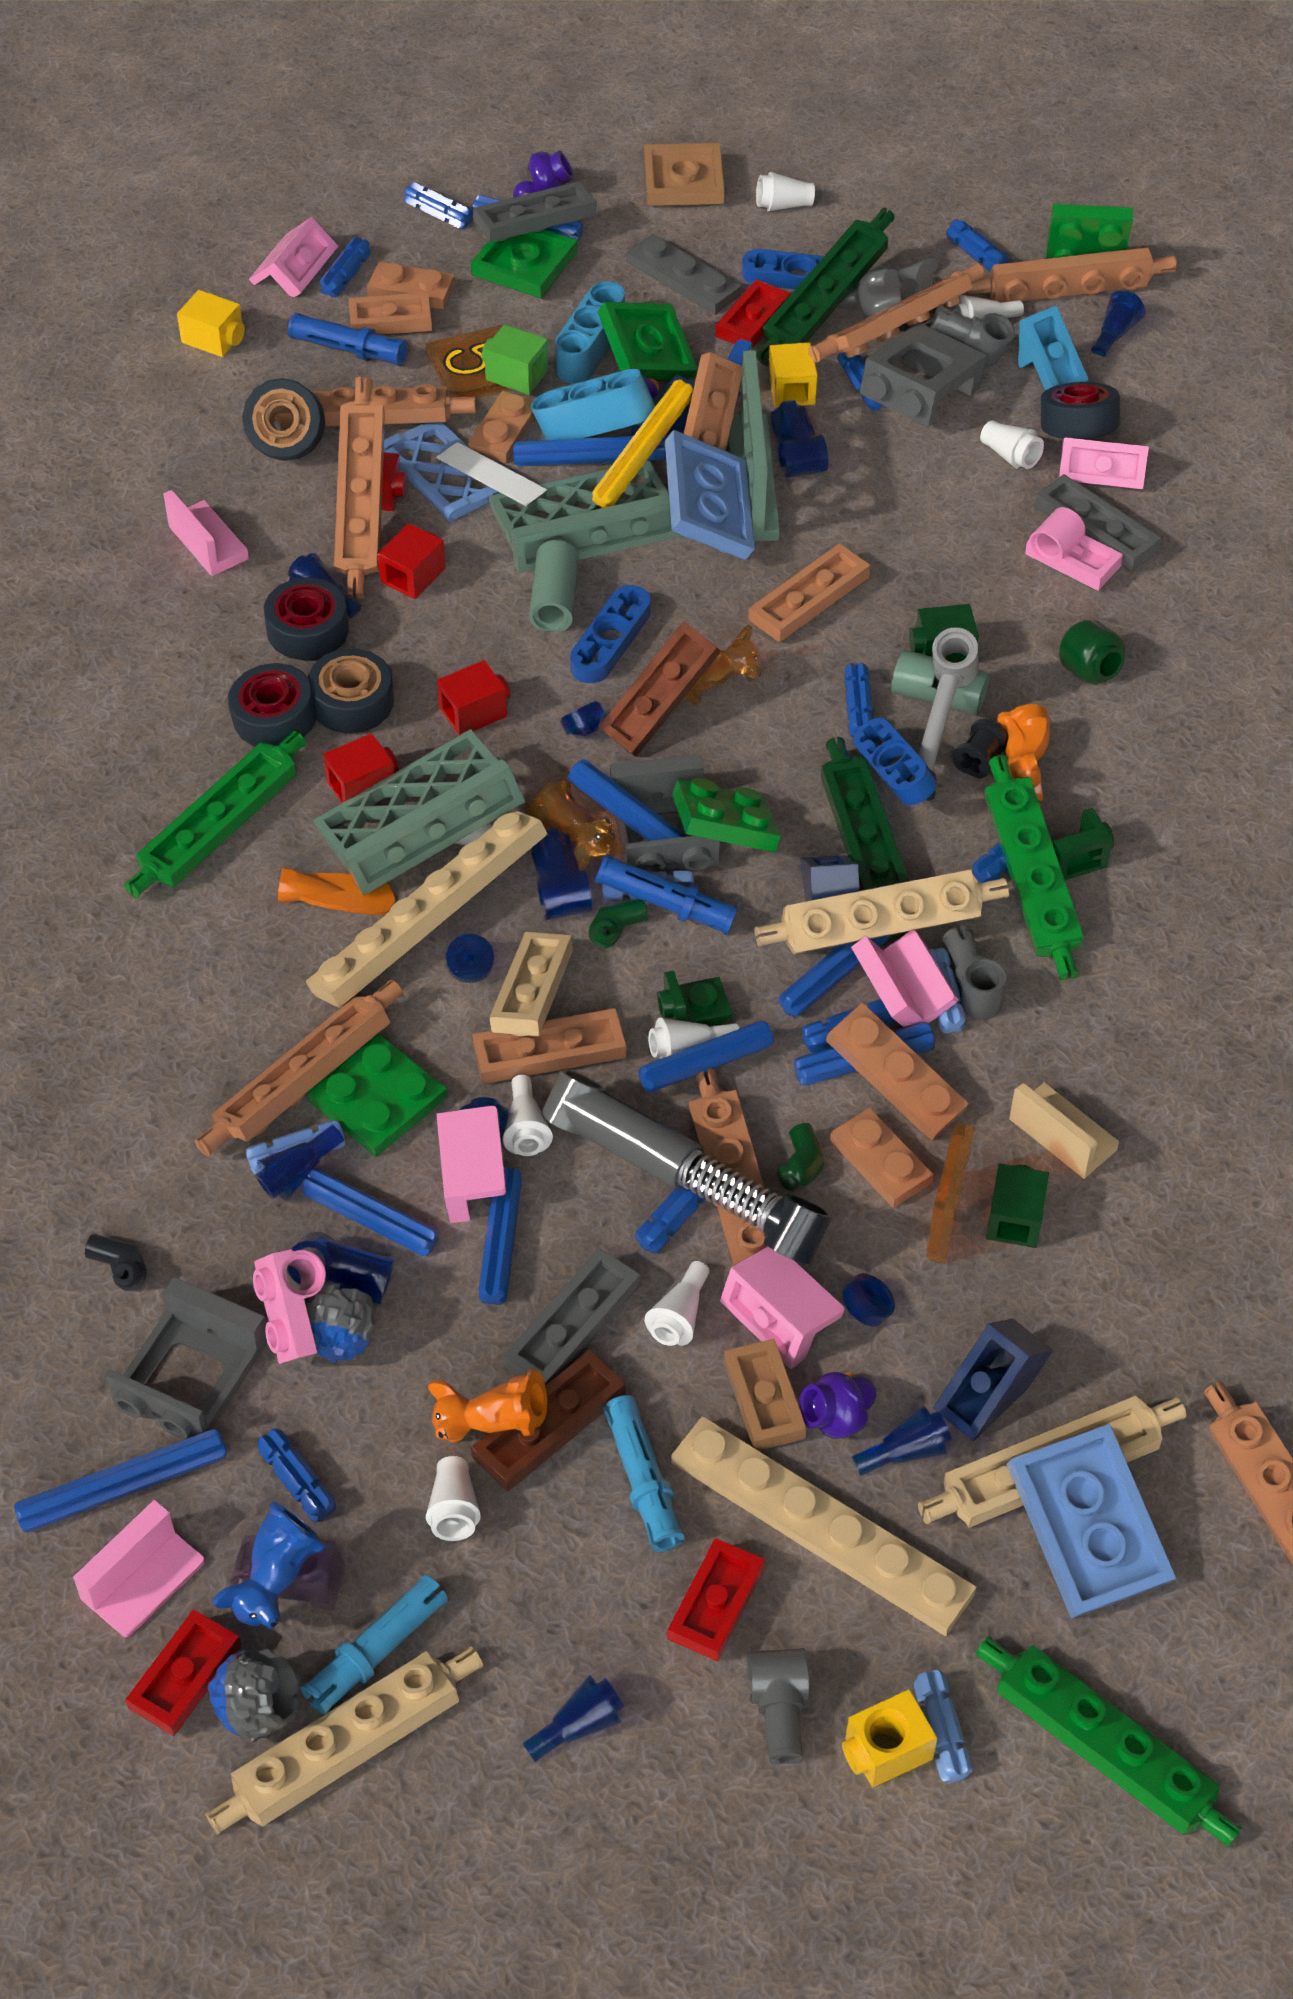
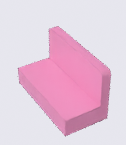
(297, 257)
(1104, 463)
(204, 534)
(906, 979)
(470, 1158)
(779, 1302)
(137, 1571)

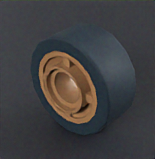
(263, 407)
(351, 690)

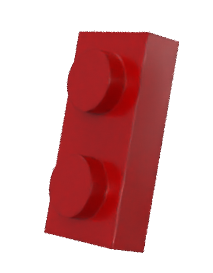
(751, 313)
(716, 1599)
(182, 1672)

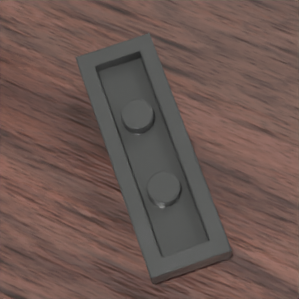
(534, 211)
(684, 274)
(1101, 520)
(573, 1317)

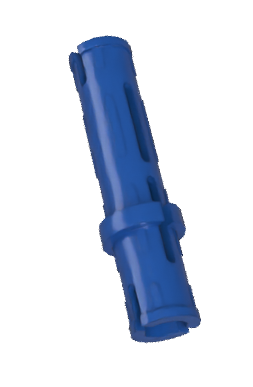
(362, 342)
(666, 894)

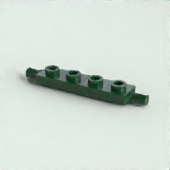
(827, 284)
(861, 819)

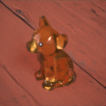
(738, 659)
(561, 810)

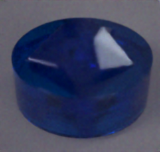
(584, 720)
(469, 958)
(868, 1299)

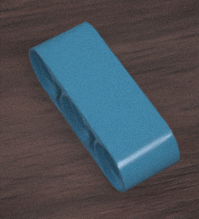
(583, 338)
(593, 406)

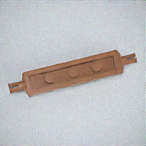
(1072, 275)
(886, 322)
(401, 405)
(359, 487)
(300, 1069)
(725, 1137)
(1257, 1460)

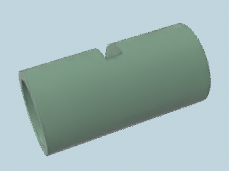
(554, 586)
(916, 679)

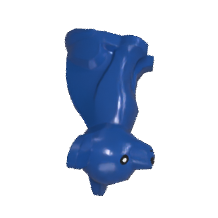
(277, 1557)

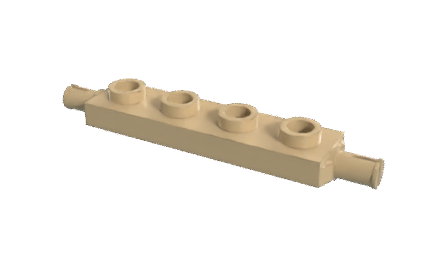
(881, 911)
(987, 1488)
(343, 1739)

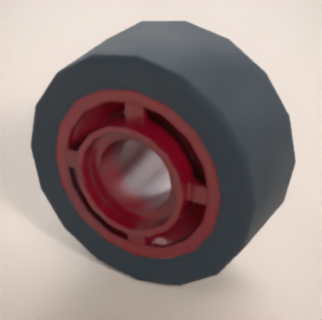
(1080, 410)
(306, 618)
(271, 704)

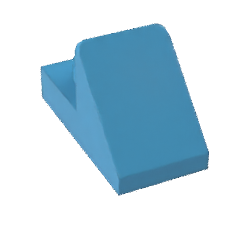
(1050, 348)

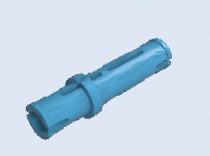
(650, 1492)
(357, 1659)

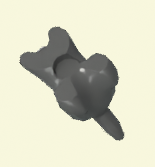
(889, 286)

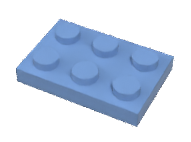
(709, 495)
(1090, 1521)

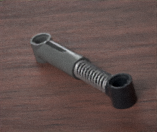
(585, 1109)

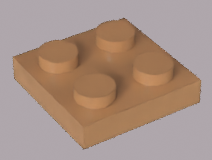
(683, 174)

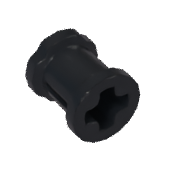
(983, 744)

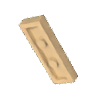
(531, 984)

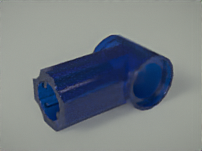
(799, 446)
(560, 882)
(348, 1265)

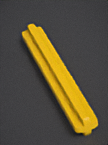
(642, 444)

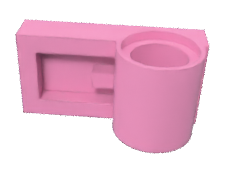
(1065, 547)
(288, 1325)

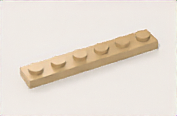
(425, 908)
(824, 1525)

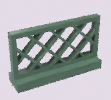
(751, 441)
(593, 531)
(423, 827)

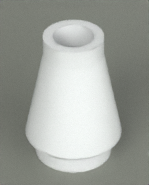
(783, 192)
(1015, 444)
(453, 1504)

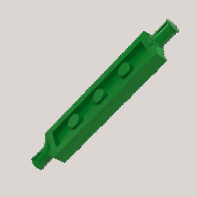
(216, 815)
(1033, 867)
(1109, 1740)

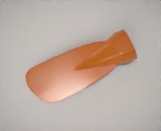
(333, 892)

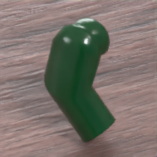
(613, 918)
(805, 1162)

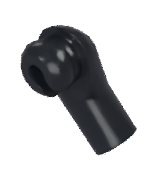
(123, 1257)

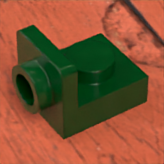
(1085, 850)
(694, 1001)

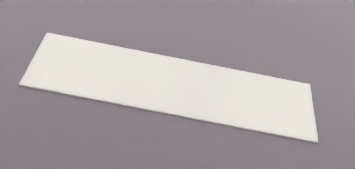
(491, 473)

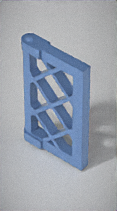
(413, 440)

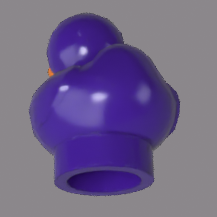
(546, 172)
(837, 1404)

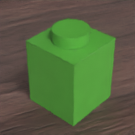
(515, 359)

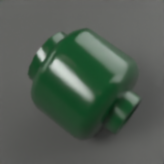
(1092, 651)

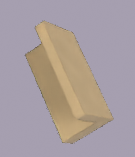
(1062, 1128)

